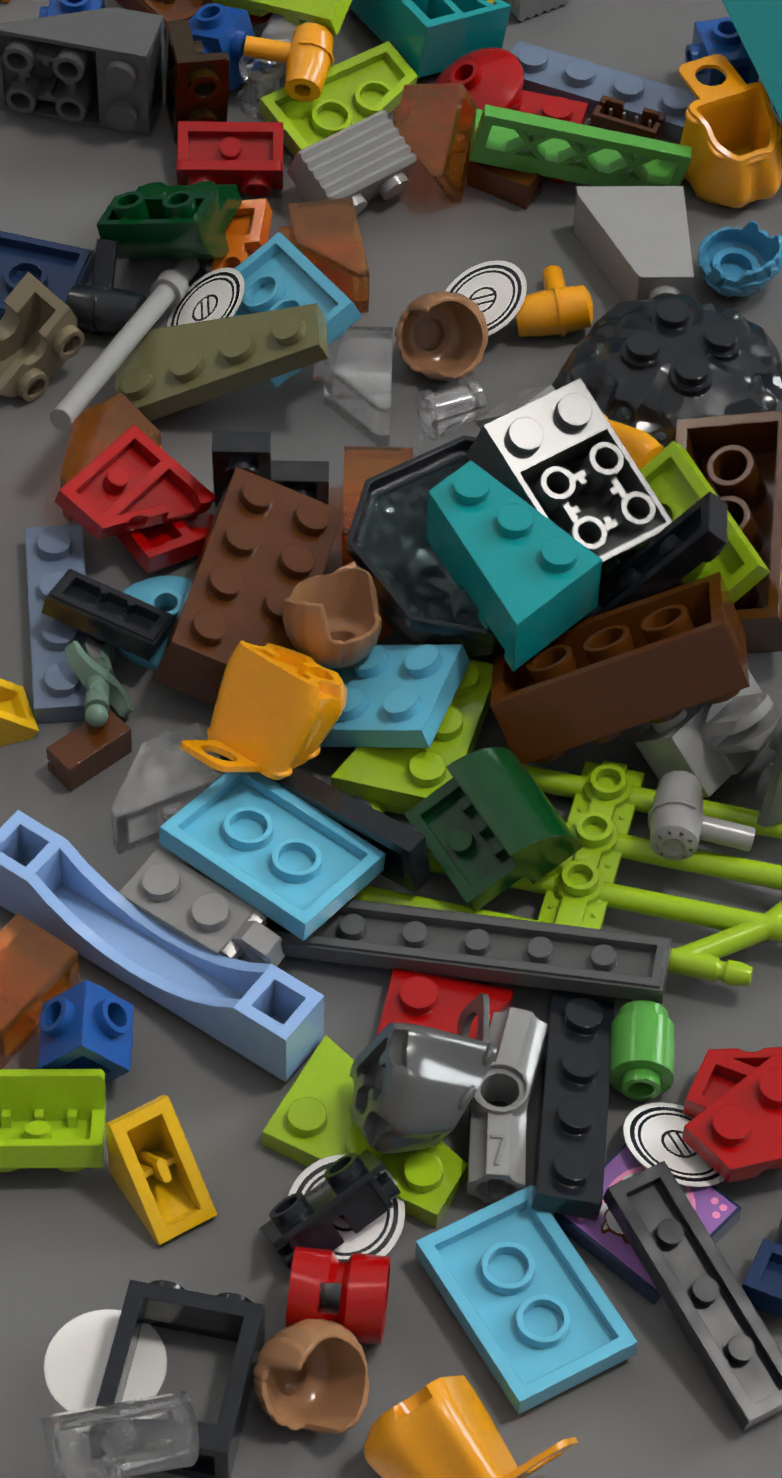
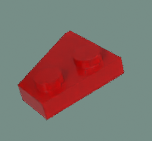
(132, 489)

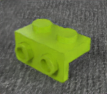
(52, 1119)

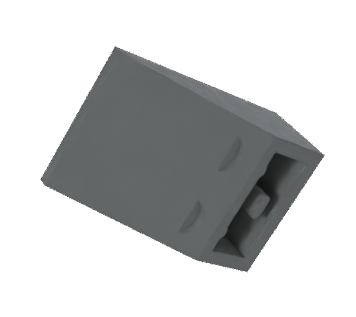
(86, 68)
(572, 471)

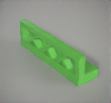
(573, 150)

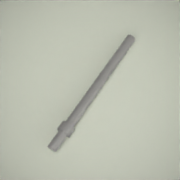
(164, 294)

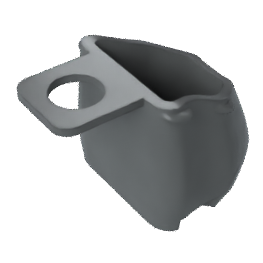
(419, 1080)

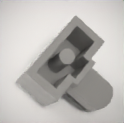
(712, 738)

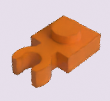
(246, 232)

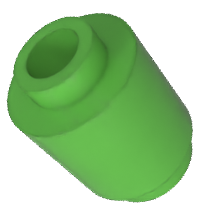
(642, 1050)

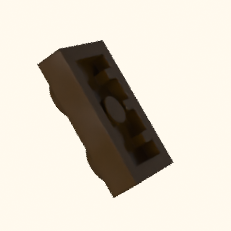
(194, 80)

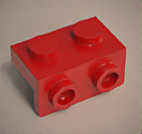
(231, 154)

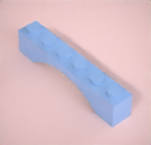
(235, 1001)

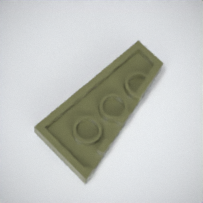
(219, 356)

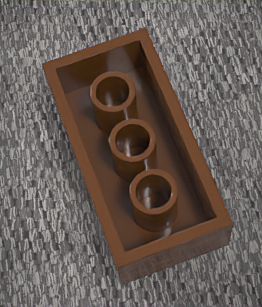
(744, 467)
(250, 561)
(623, 671)

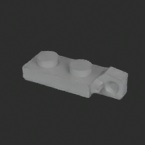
(202, 911)

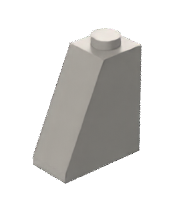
(637, 238)

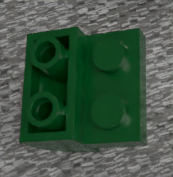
(171, 221)
(492, 826)

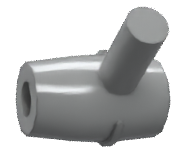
(679, 822)

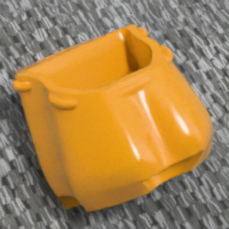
(730, 137)
(270, 712)
(446, 1435)

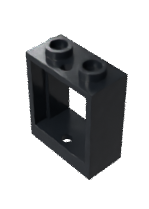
(218, 1316)

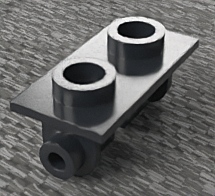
(346, 1191)

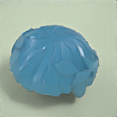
(739, 260)

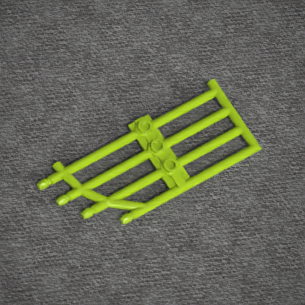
(584, 883)

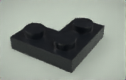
(253, 453)

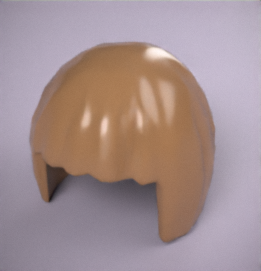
(442, 335)
(334, 617)
(312, 1377)

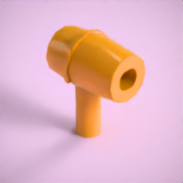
(306, 58)
(556, 308)

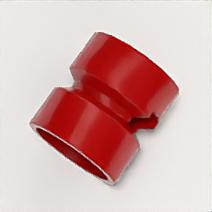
(362, 1296)

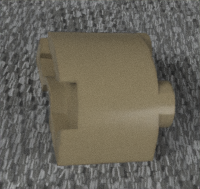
(35, 339)

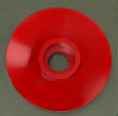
(489, 76)

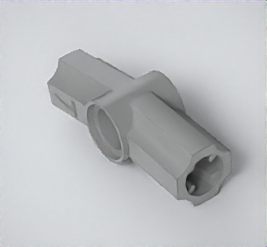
(496, 1132)

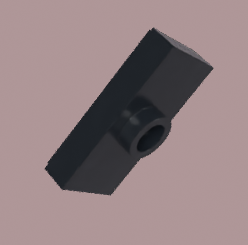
(108, 614)

